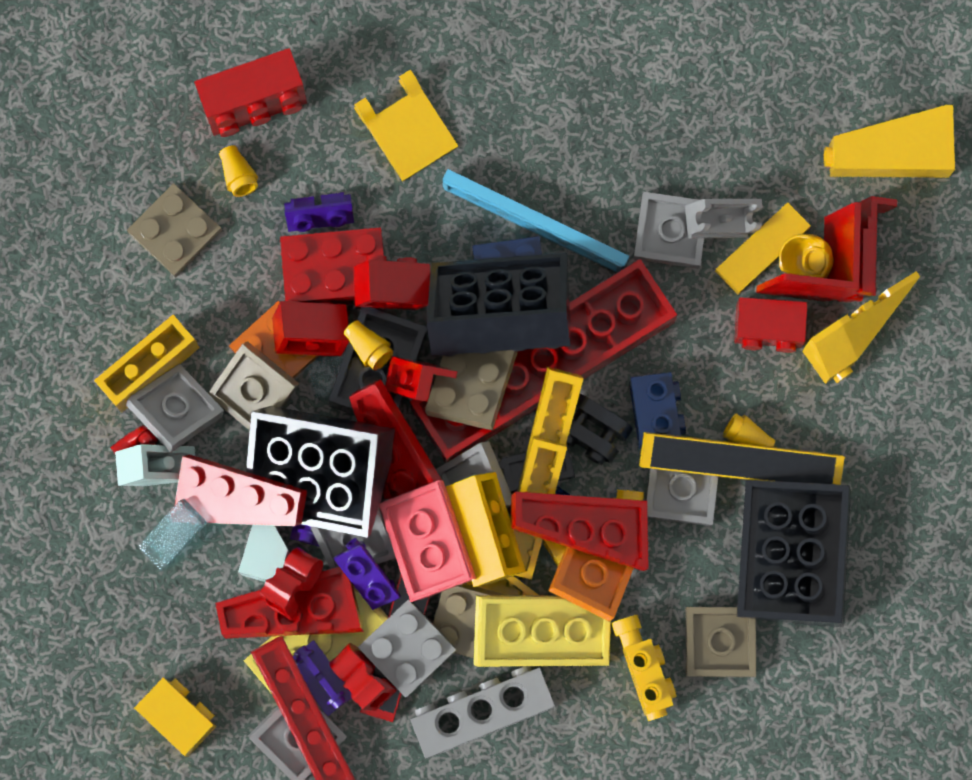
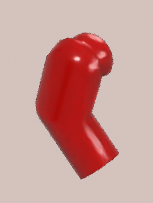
(139, 436)

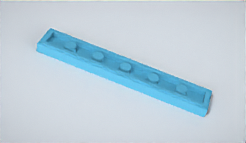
(534, 221)

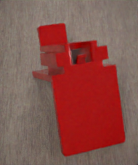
(853, 243)

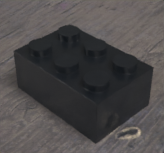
(405, 341)

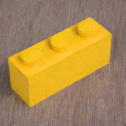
(147, 361)
(486, 528)

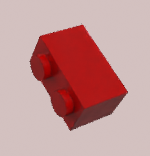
(391, 283)
(770, 324)
(310, 328)

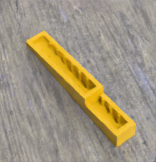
(547, 449)

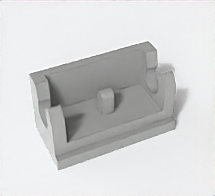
(722, 218)

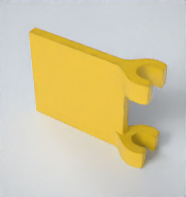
(408, 130)

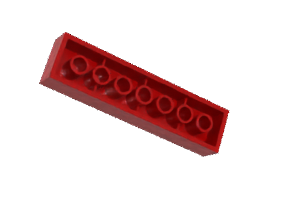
(602, 329)

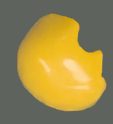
(806, 256)

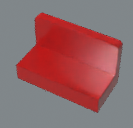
(413, 377)

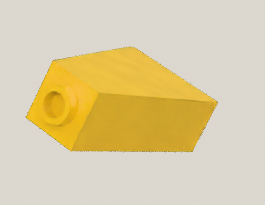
(897, 148)

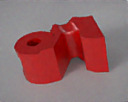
(298, 574)
(356, 672)

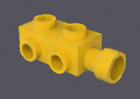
(650, 675)

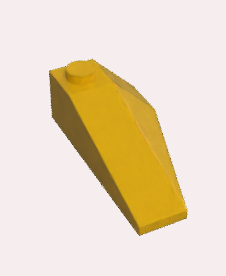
(845, 340)

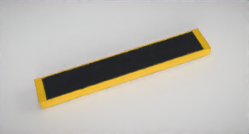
(739, 460)

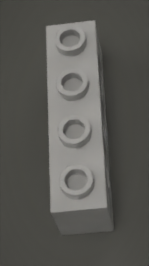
(535, 701)

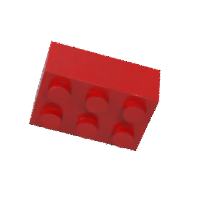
(251, 93)
(323, 264)

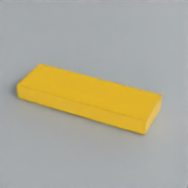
(761, 248)

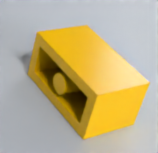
(176, 716)

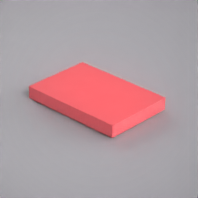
(427, 541)

